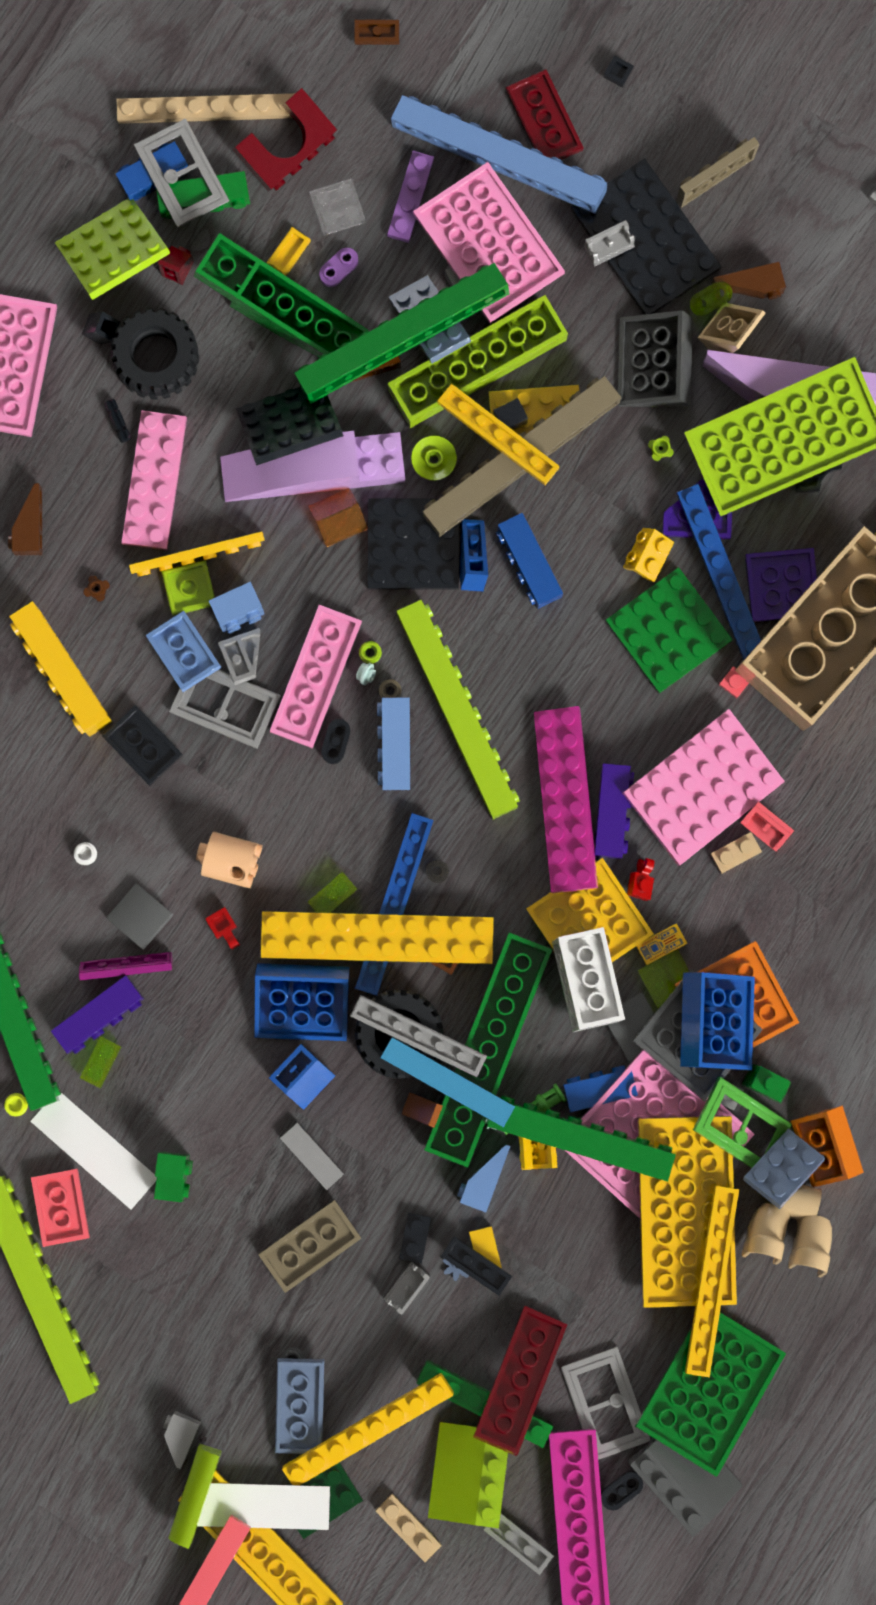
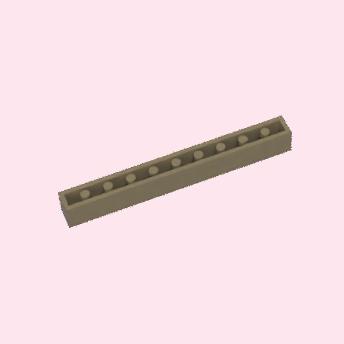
(501, 471)

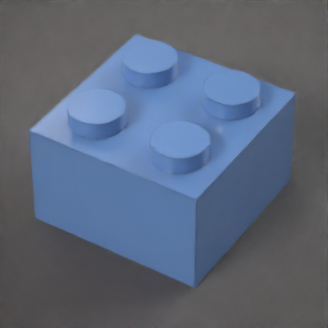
(237, 608)

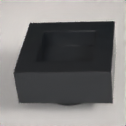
(618, 71)

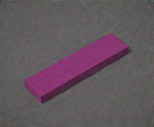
(125, 966)

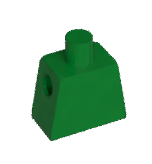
(766, 1083)

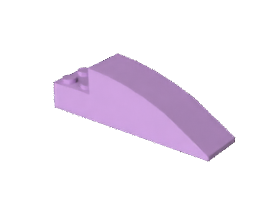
(759, 376)
(324, 467)

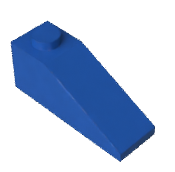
(473, 555)

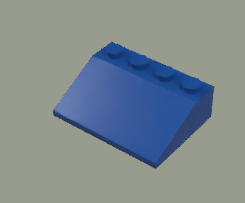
(301, 1002)
(717, 1021)

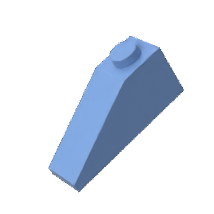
(481, 1185)

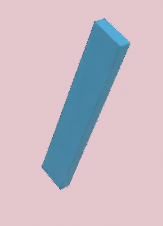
(447, 1082)

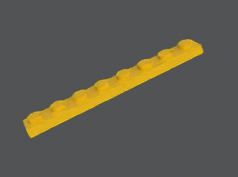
(711, 1281)
(368, 1430)

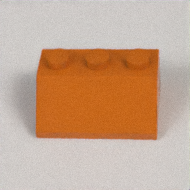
(831, 1137)

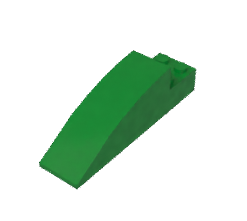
(275, 299)

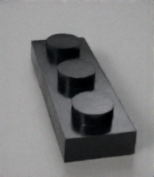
(476, 1266)

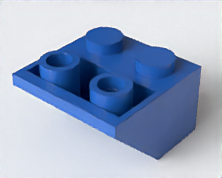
(302, 1076)

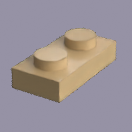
(736, 852)

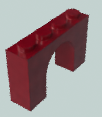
(315, 130)

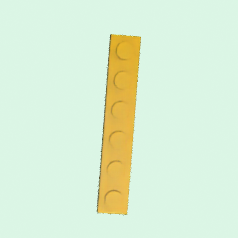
(498, 434)
(187, 557)

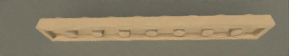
(202, 108)

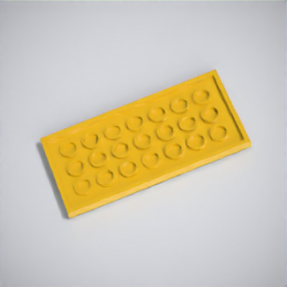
(678, 1212)

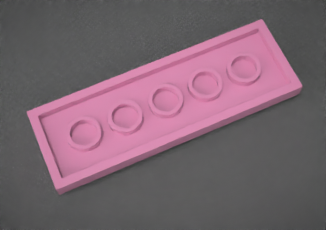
(154, 480)
(315, 676)

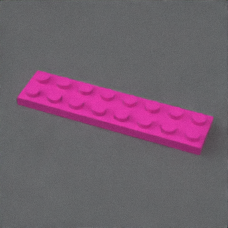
(565, 800)
(579, 1517)

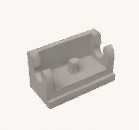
(609, 243)
(406, 1287)

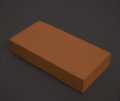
(422, 1109)

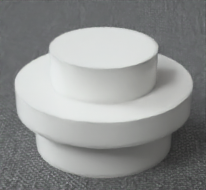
(85, 853)

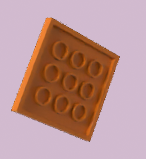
(771, 1006)

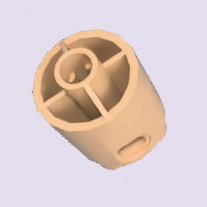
(229, 859)

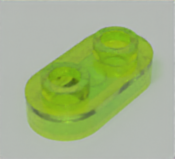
(712, 298)

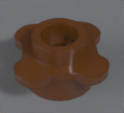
(90, 590)

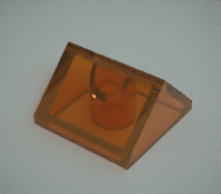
(338, 517)

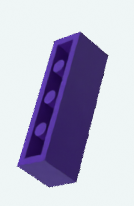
(612, 811)
(97, 1015)

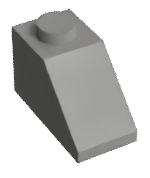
(180, 1435)

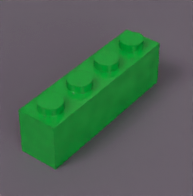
(194, 190)

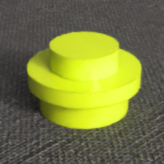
(16, 1104)

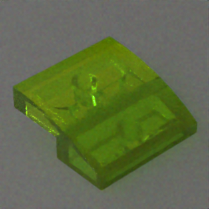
(662, 975)

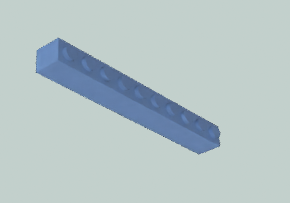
(503, 155)

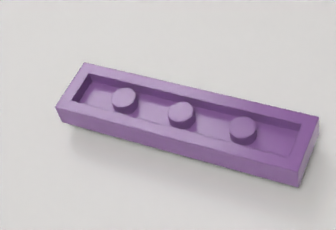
(410, 196)

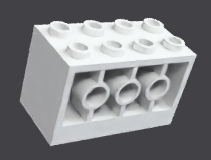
(588, 979)

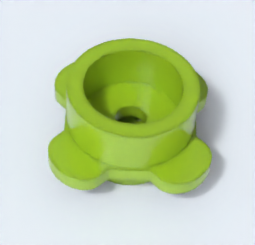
(660, 442)

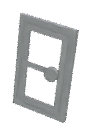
(171, 176)
(220, 715)
(626, 1396)

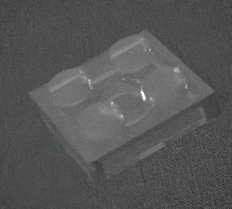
(337, 207)

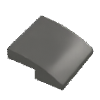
(139, 916)

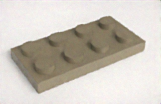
(712, 175)
(310, 1246)

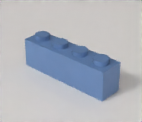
(395, 743)

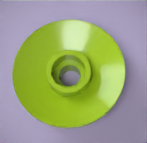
(436, 447)

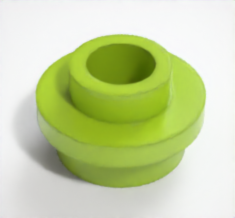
(370, 645)

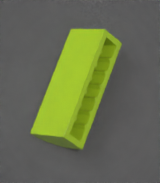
(194, 1495)

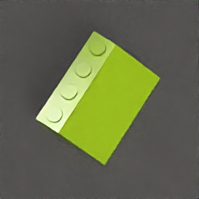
(467, 1478)

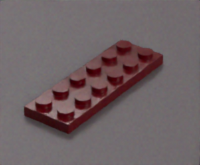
(520, 1381)

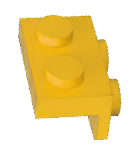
(648, 553)
(536, 1155)

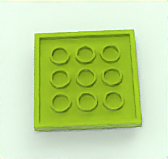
(112, 248)

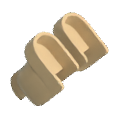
(813, 1235)

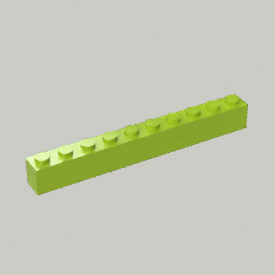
(457, 709)
(43, 1298)

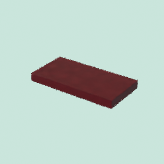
(544, 116)

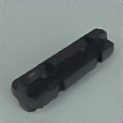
(117, 420)

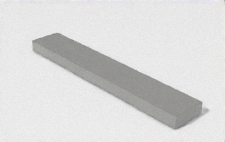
(418, 1036)

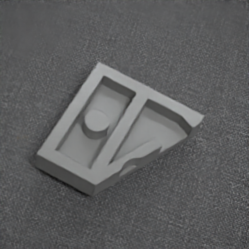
(241, 655)

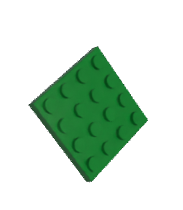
(668, 630)

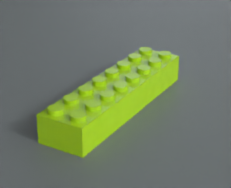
(482, 361)

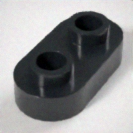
(336, 742)
(623, 1492)

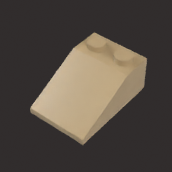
(730, 327)

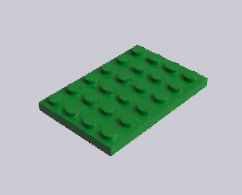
(707, 1414)

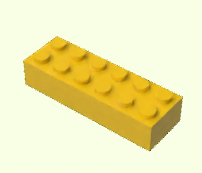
(59, 667)

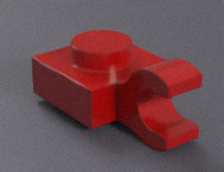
(640, 882)
(222, 925)

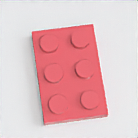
(60, 1207)

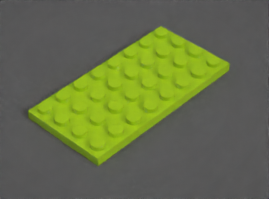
(785, 436)

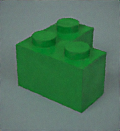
(172, 1176)

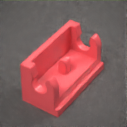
(767, 826)

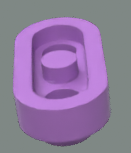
(339, 267)

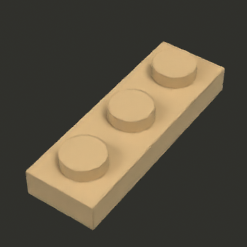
(408, 1527)

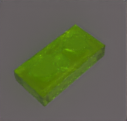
(332, 894)
(100, 1062)

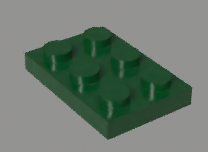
(342, 1493)

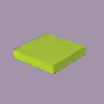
(188, 587)

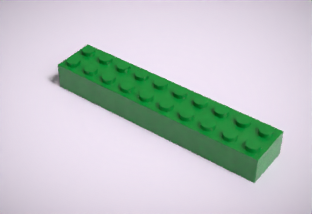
(495, 1036)

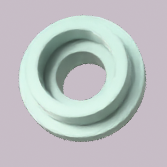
(366, 673)

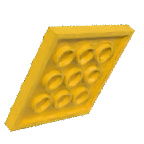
(592, 909)

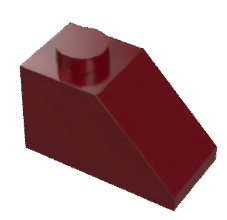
(176, 264)

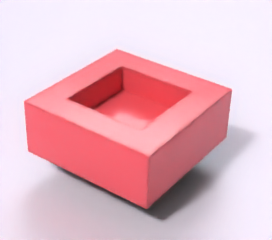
(733, 683)

